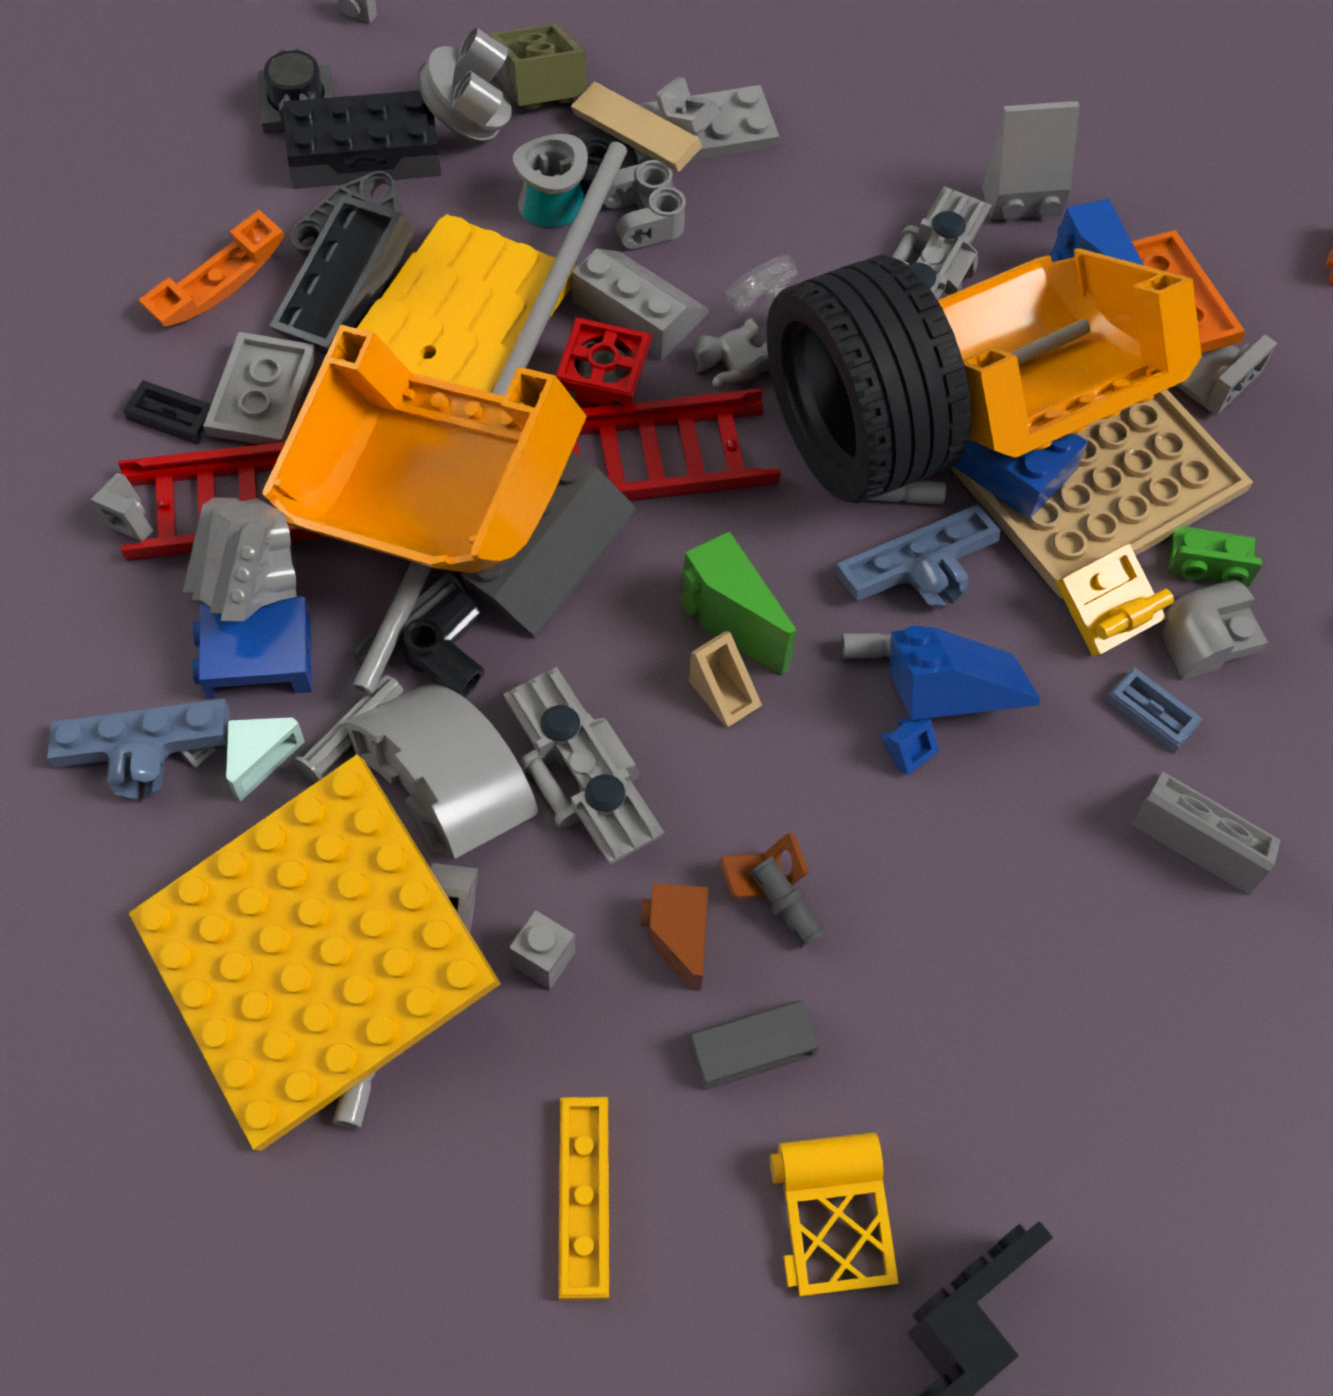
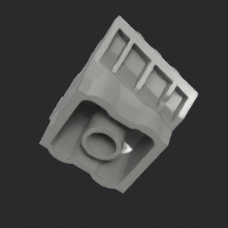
(240, 558)

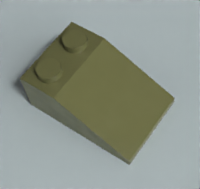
(542, 65)

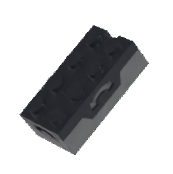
(358, 135)

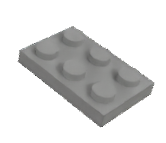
(260, 389)

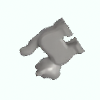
(737, 351)

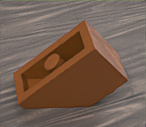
(678, 928)

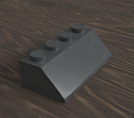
(565, 545)

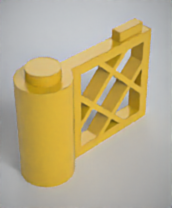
(829, 1170)

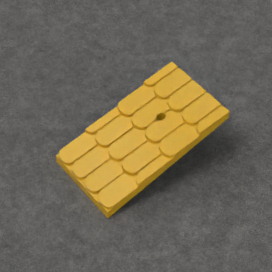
(460, 303)

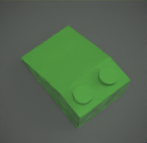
(732, 597)

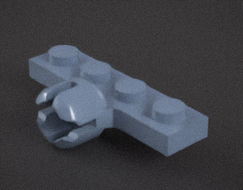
(922, 559)
(138, 741)

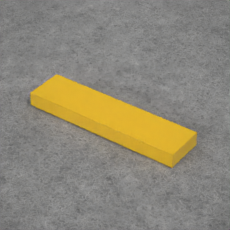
(584, 1199)

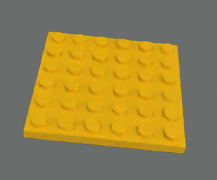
(311, 952)

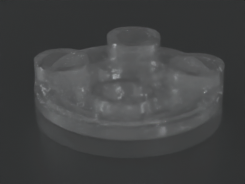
(760, 283)

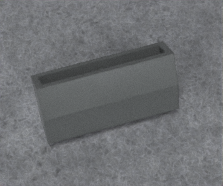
(753, 1044)

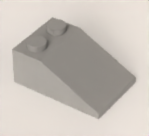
(1032, 161)

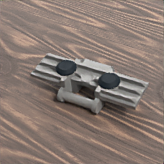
(945, 241)
(597, 759)

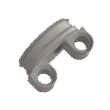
(479, 101)

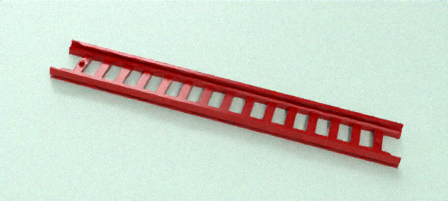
(602, 420)

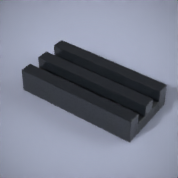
(164, 417)

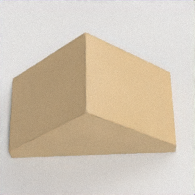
(723, 679)

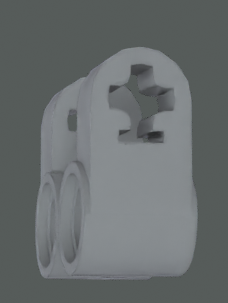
(659, 202)

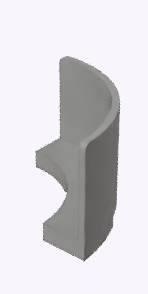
(451, 764)

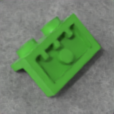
(1213, 556)

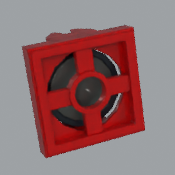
(603, 370)

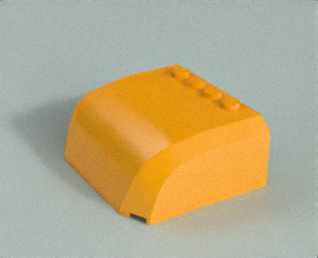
(1136, 346)
(422, 460)

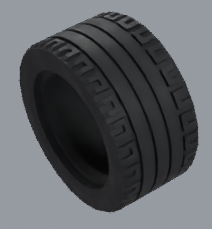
(868, 378)

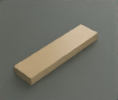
(636, 126)

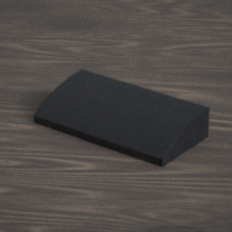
(343, 272)

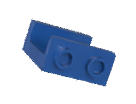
(260, 650)

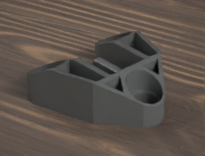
(361, 189)

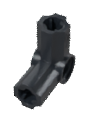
(442, 629)

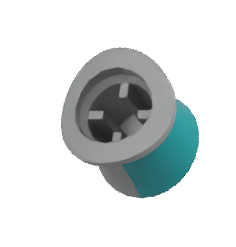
(551, 179)

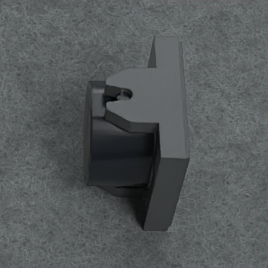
(290, 77)

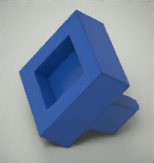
(911, 744)

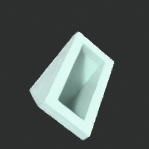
(257, 750)

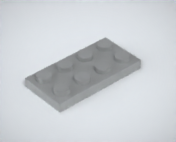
(740, 128)

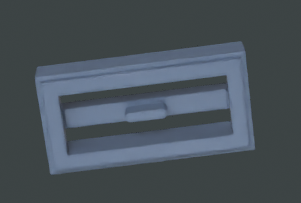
(1150, 714)

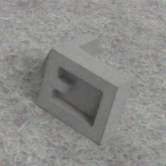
(122, 508)

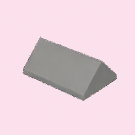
(1207, 833)

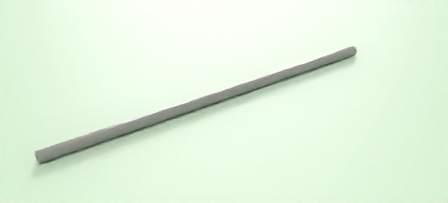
(519, 357)

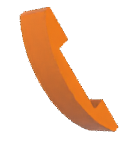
(219, 276)

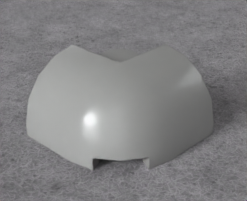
(1211, 628)

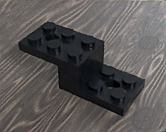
(957, 1332)

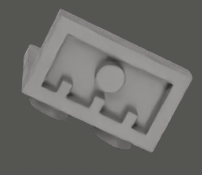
(1226, 373)

